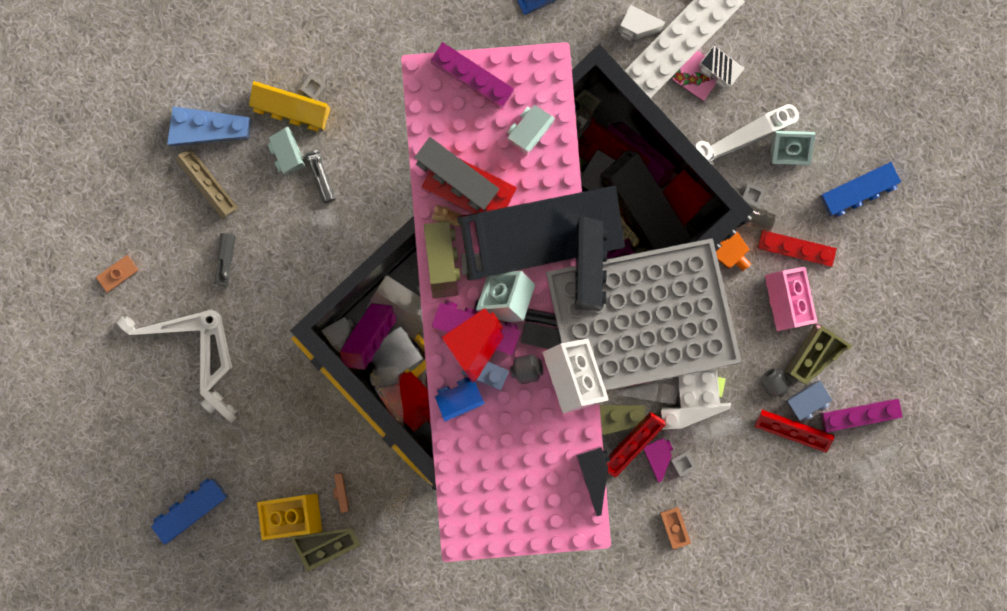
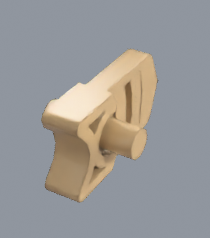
(444, 214)

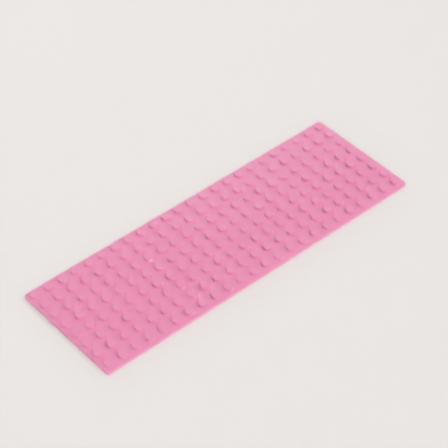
(512, 464)

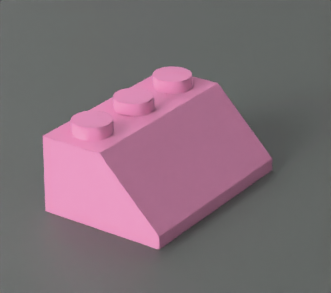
(790, 298)

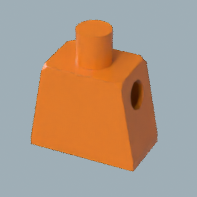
(733, 252)

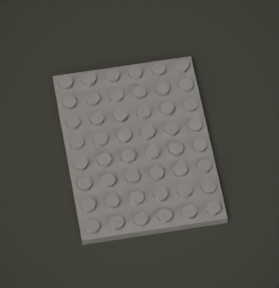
(659, 318)

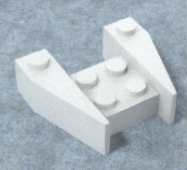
(698, 400)

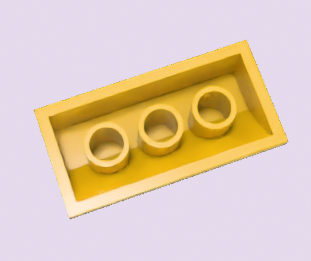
(288, 106)

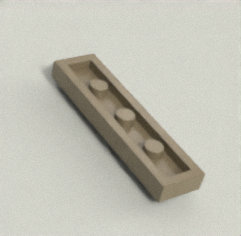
(206, 183)

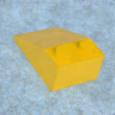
(289, 517)

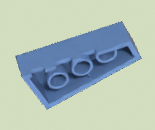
(200, 126)

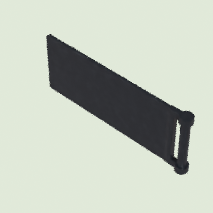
(538, 231)

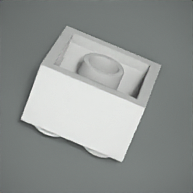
(639, 24)

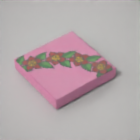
(692, 79)

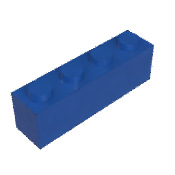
(855, 191)
(189, 511)

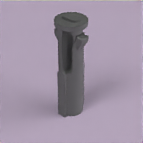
(321, 178)
(224, 258)

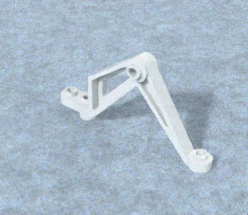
(750, 133)
(197, 322)

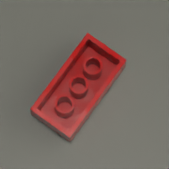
(443, 192)

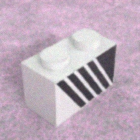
(720, 68)

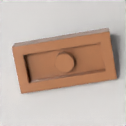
(117, 273)
(340, 492)
(675, 528)

